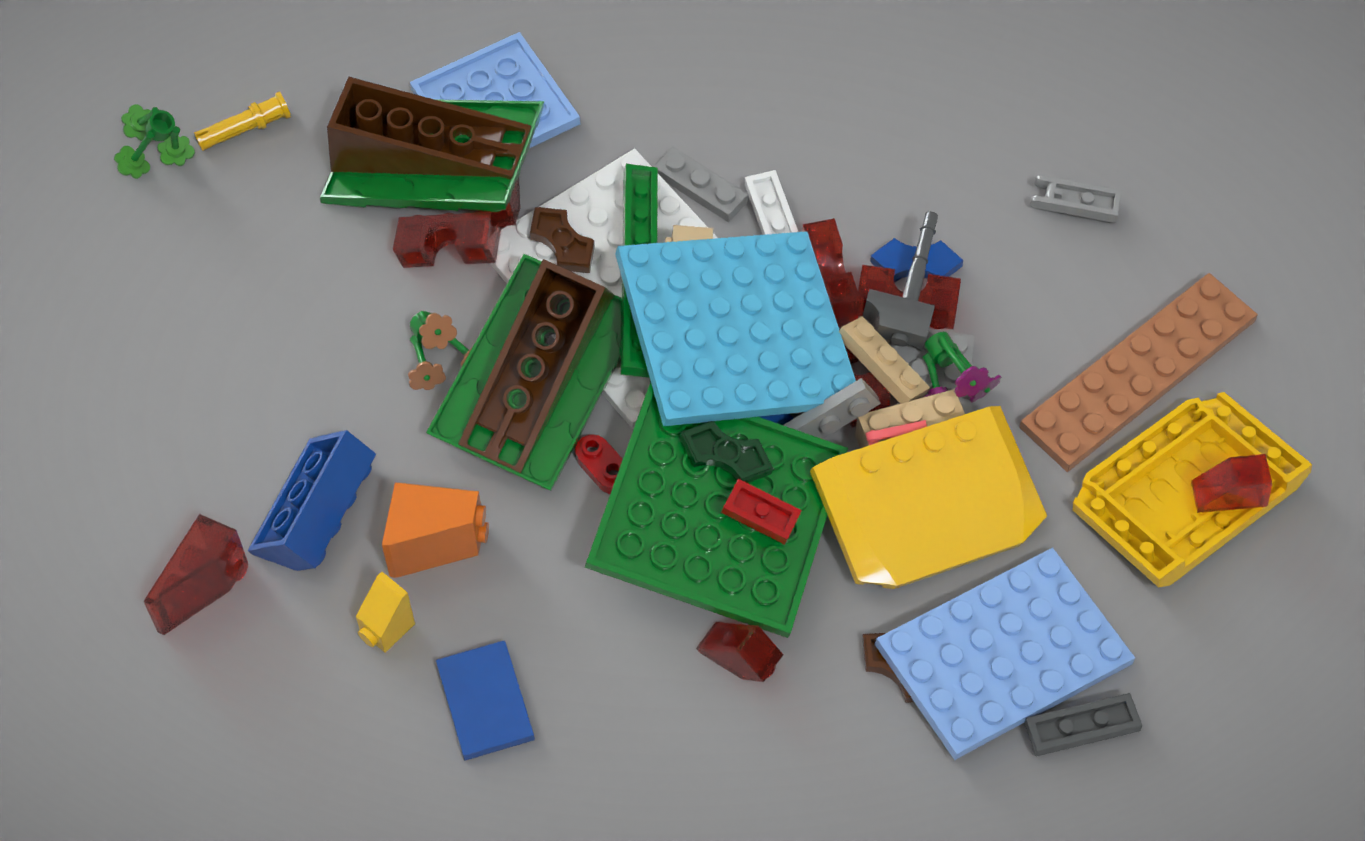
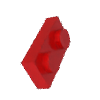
(761, 511)

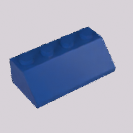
(313, 501)

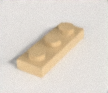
(883, 361)

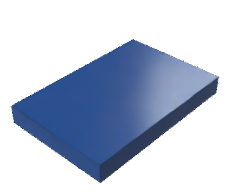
(485, 700)

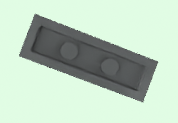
(1083, 724)

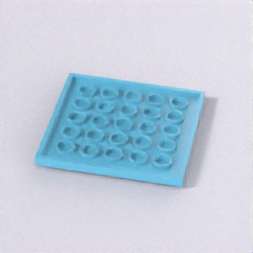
(734, 326)

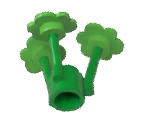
(150, 126)

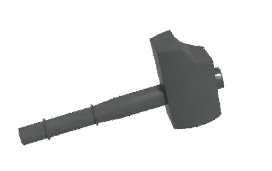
(905, 318)

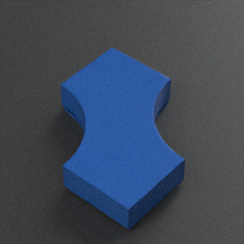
(899, 256)

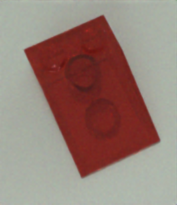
(197, 573)

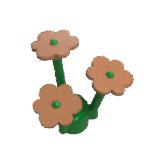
(431, 332)

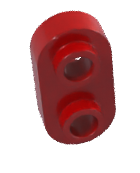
(599, 462)

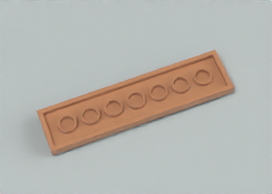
(1137, 372)

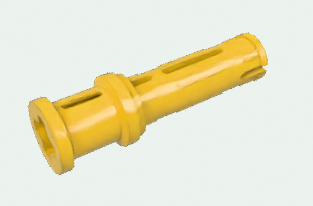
(256, 116)

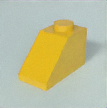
(384, 614)

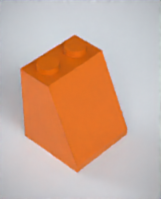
(432, 528)

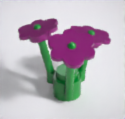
(972, 380)

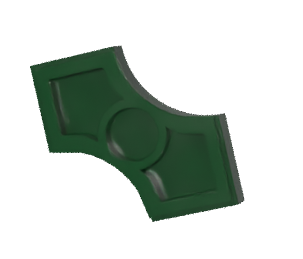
(712, 447)

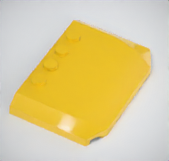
(1145, 495)
(930, 499)

